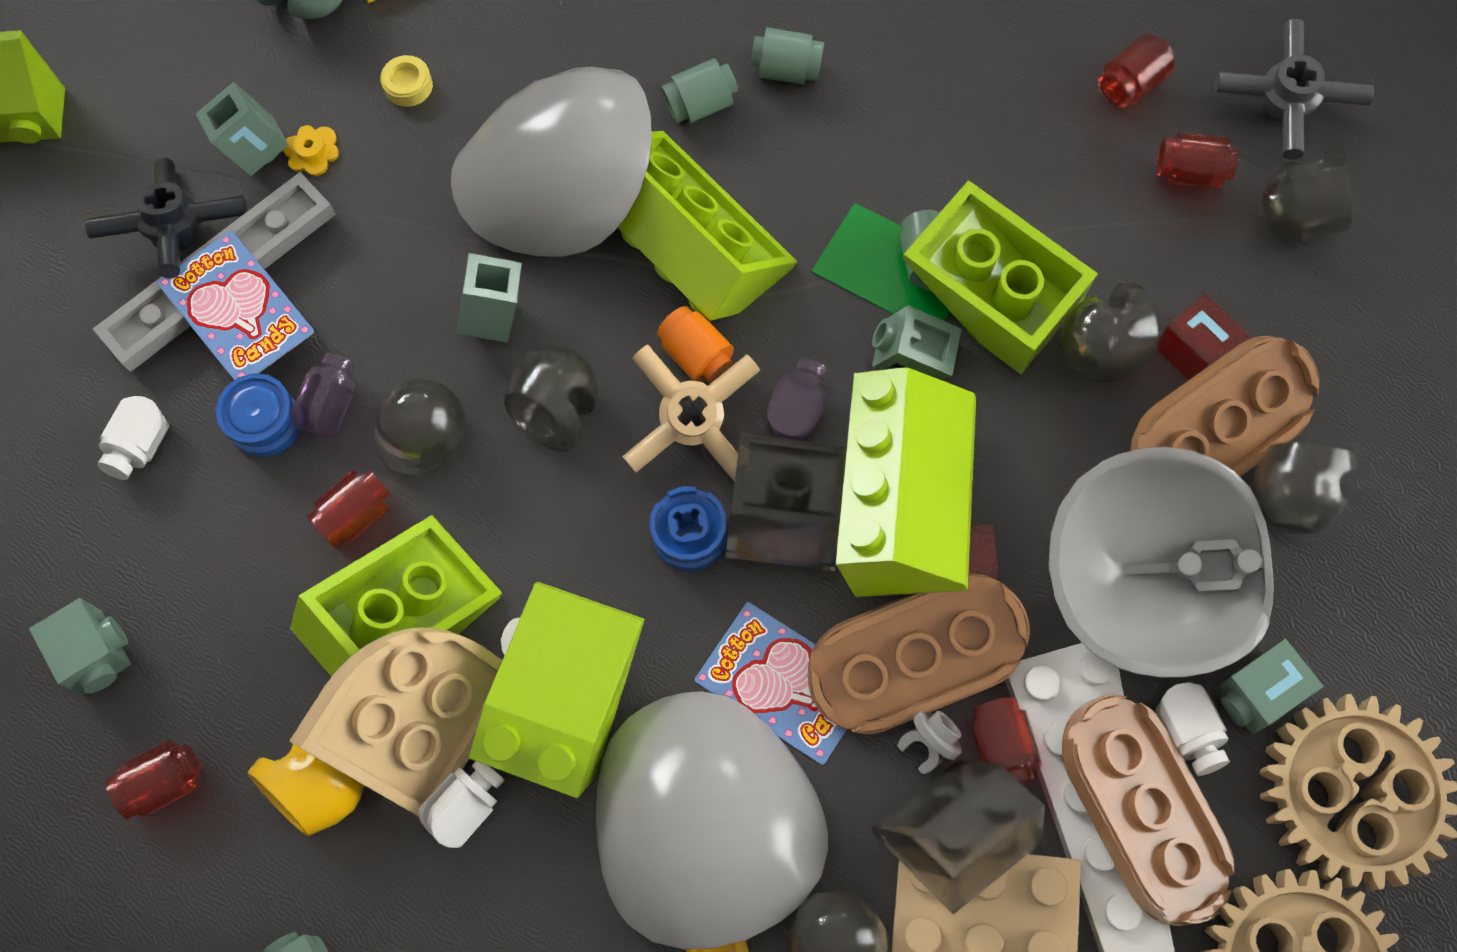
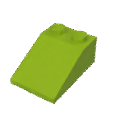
(998, 275)
(401, 585)
(557, 690)

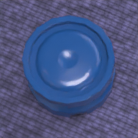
(257, 415)
(689, 529)

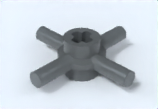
(1293, 88)

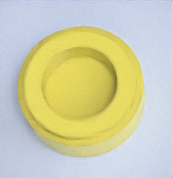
(406, 81)

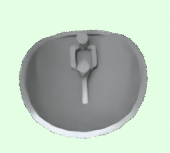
(556, 163)
(1163, 563)
(705, 823)

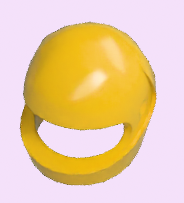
(306, 790)

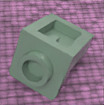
(917, 343)

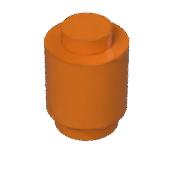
(695, 345)

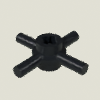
(166, 217)

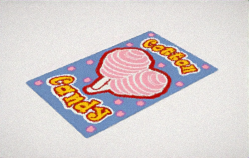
(236, 307)
(767, 672)

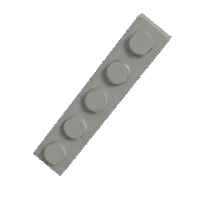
(266, 231)

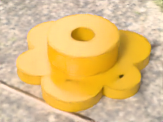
(311, 150)

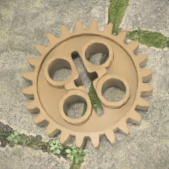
(1402, 830)
(1294, 916)

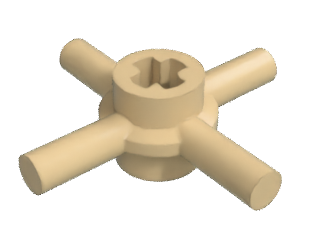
(670, 410)

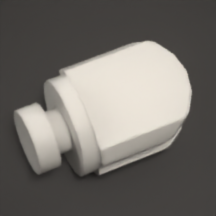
(131, 436)
(1194, 726)
(459, 805)

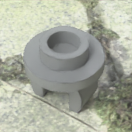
(939, 736)

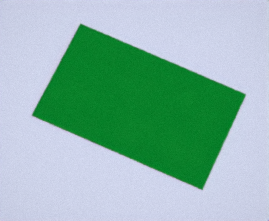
(869, 263)

